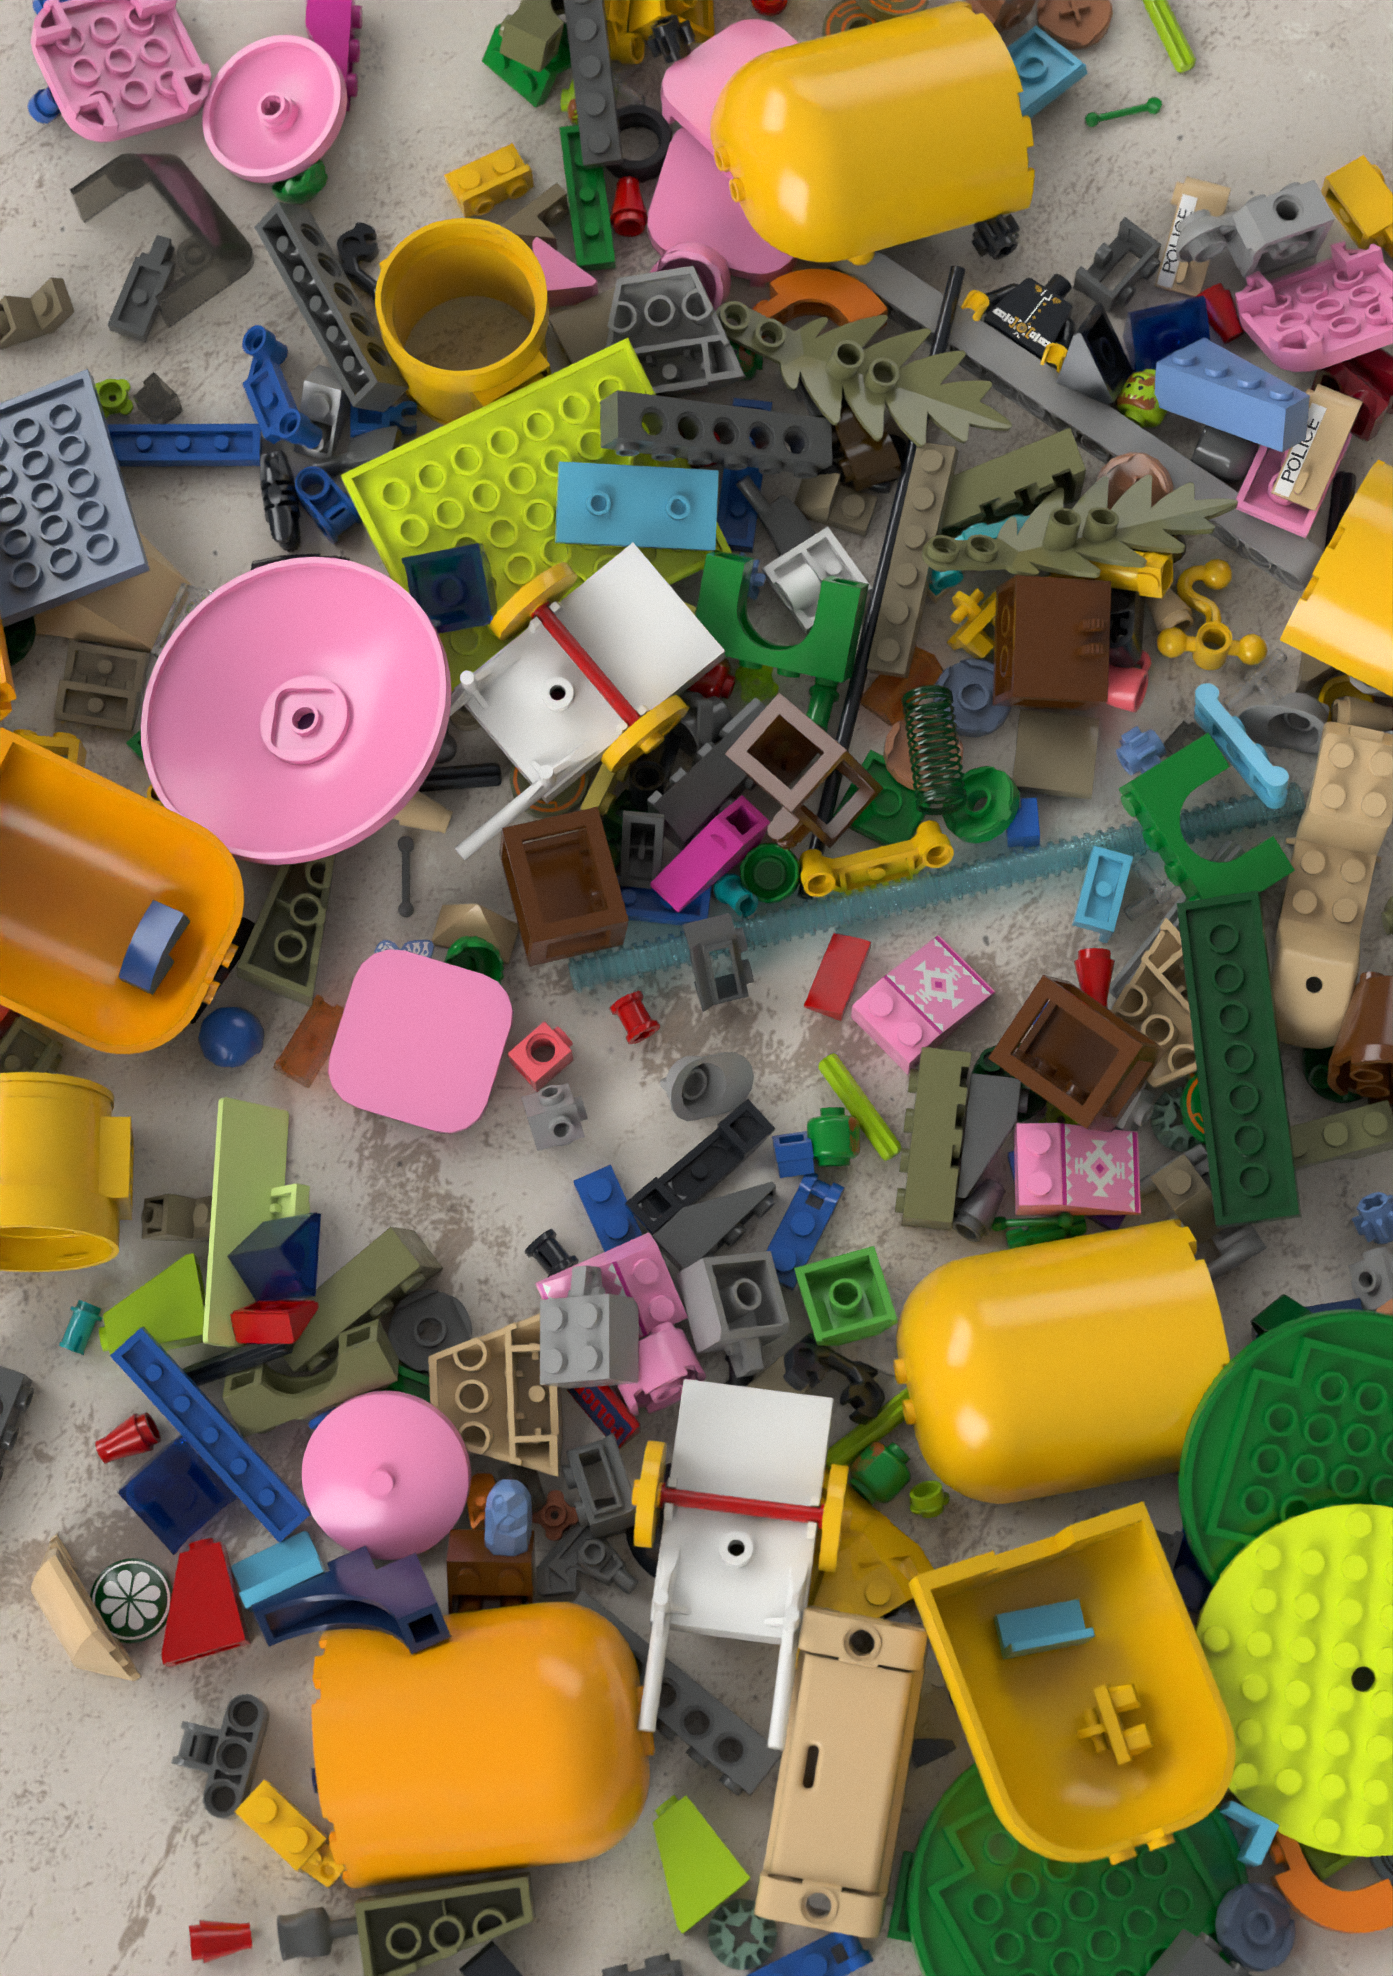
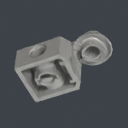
(1263, 233)

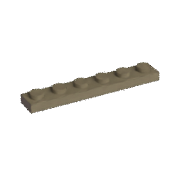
(908, 573)

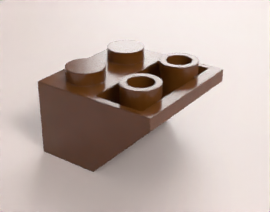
(487, 1580)

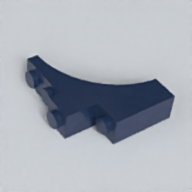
(358, 1596)

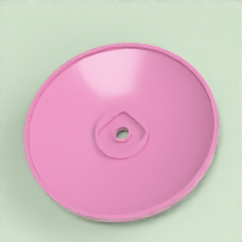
(257, 660)

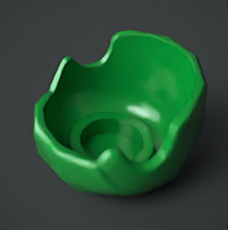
(770, 873)

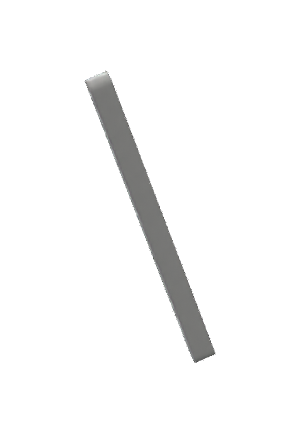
(1093, 424)

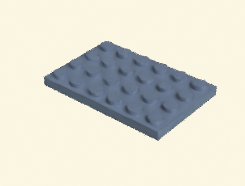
(61, 501)

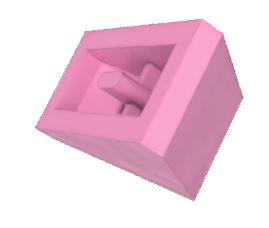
(564, 280)

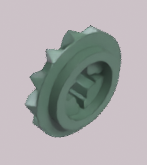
(1163, 1117)
(721, 1940)

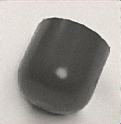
(1224, 454)

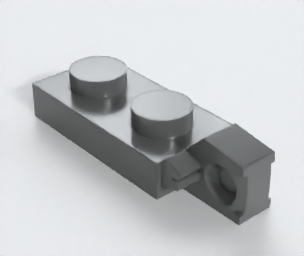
(137, 303)

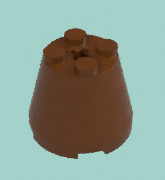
(1364, 1045)

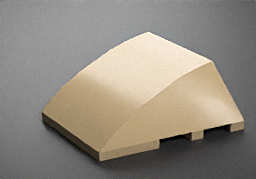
(121, 614)
(1159, 1005)
(497, 1399)
(76, 1617)

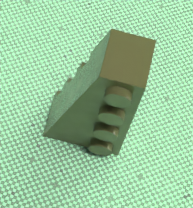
(1015, 483)
(290, 931)
(935, 1138)
(362, 1293)
(432, 1923)

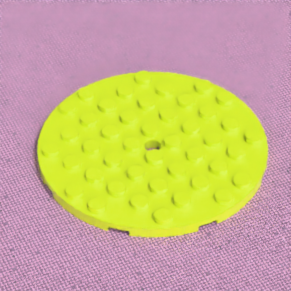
(1282, 1648)

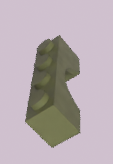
(533, 32)
(1343, 1135)
(265, 1398)

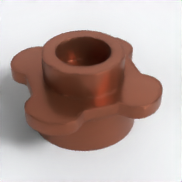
(555, 1527)

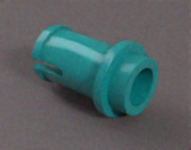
(732, 892)
(80, 1327)

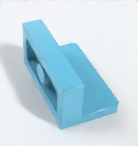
(1102, 891)
(277, 1568)
(1041, 1629)
(1259, 1833)

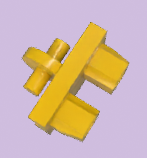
(970, 634)
(1112, 1703)

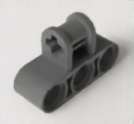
(207, 1748)

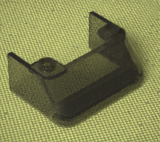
(212, 254)

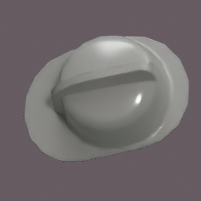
(1289, 723)
(708, 1084)

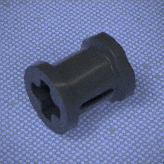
(550, 1253)

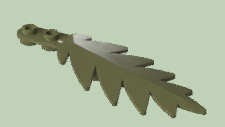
(868, 376)
(1064, 538)

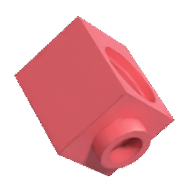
(537, 1072)

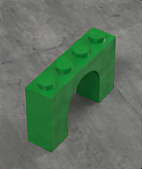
(825, 652)
(1157, 804)

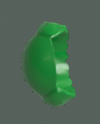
(303, 186)
(476, 955)

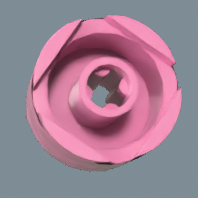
(708, 263)
(663, 1365)

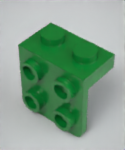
(526, 81)

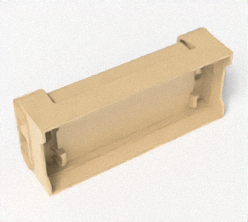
(843, 1773)

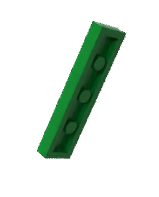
(587, 206)

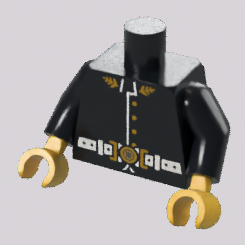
(1029, 316)

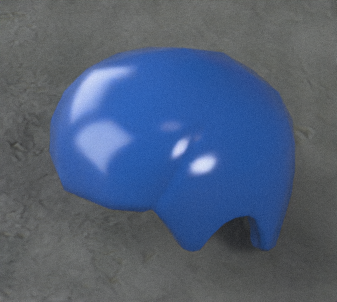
(230, 1036)

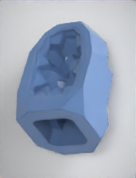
(508, 1518)

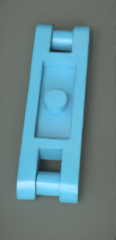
(1247, 758)

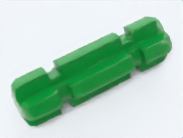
(1047, 1233)

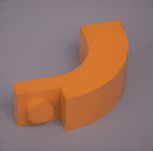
(820, 294)
(1331, 1909)

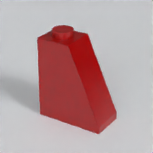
(203, 1607)

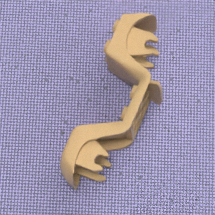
(1331, 883)

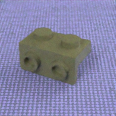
(28, 1050)

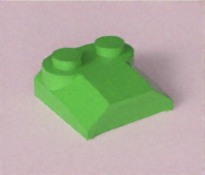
(846, 1297)

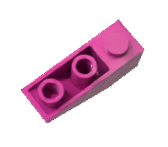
(333, 28)
(711, 853)

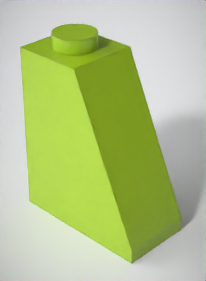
(166, 1306)
(694, 1861)

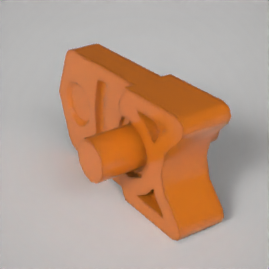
(480, 1487)

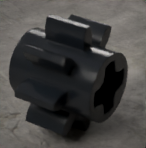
(671, 38)
(996, 236)

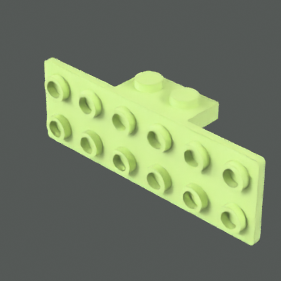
(245, 1193)

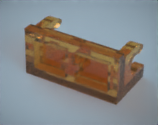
(310, 1043)

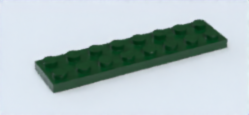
(1238, 1060)

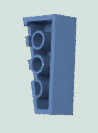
(1231, 395)

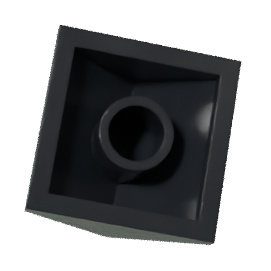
(1096, 359)

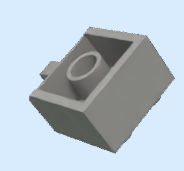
(734, 1307)
(588, 1335)

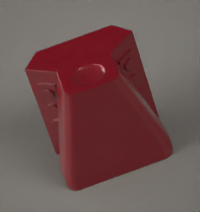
(1365, 379)

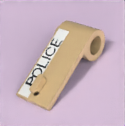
(1189, 198)
(1313, 460)

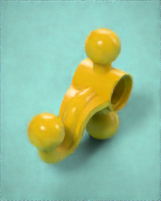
(1174, 641)

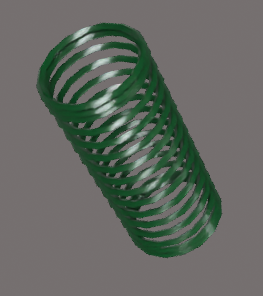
(942, 789)

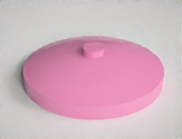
(274, 109)
(386, 1474)

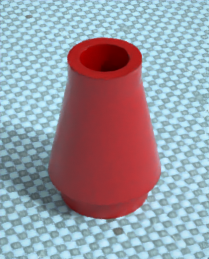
(628, 210)
(1222, 313)
(1095, 972)
(131, 1437)
(218, 1939)

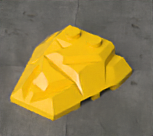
(871, 1566)

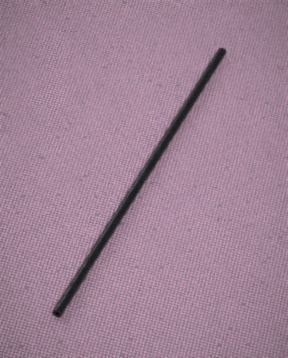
(860, 671)

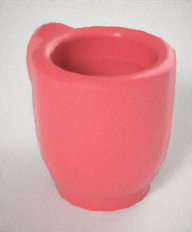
(1128, 685)

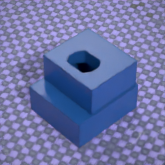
(1025, 826)
(793, 1154)

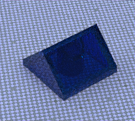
(1163, 329)
(280, 1258)

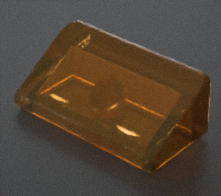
(886, 691)

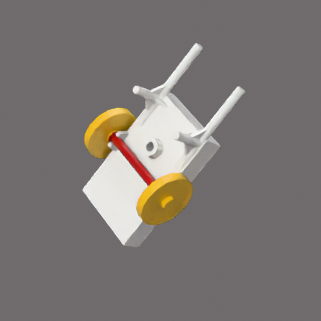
(618, 652)
(747, 1476)

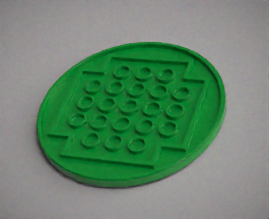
(1289, 1431)
(1002, 1910)

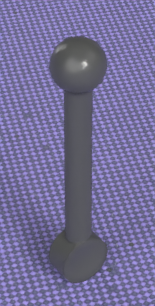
(405, 845)

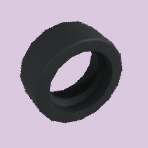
(651, 119)

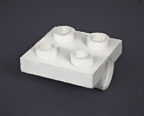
(800, 572)

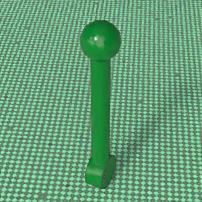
(1153, 106)
(1064, 1220)

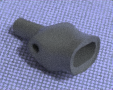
(311, 1933)

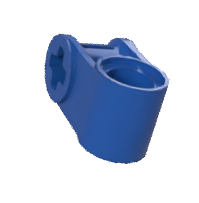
(331, 508)

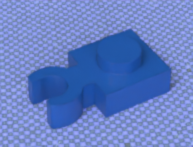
(368, 420)

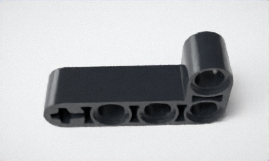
(1127, 649)

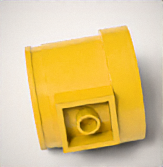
(453, 262)
(61, 1173)

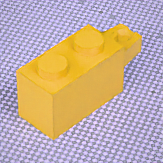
(1362, 203)
(290, 1833)

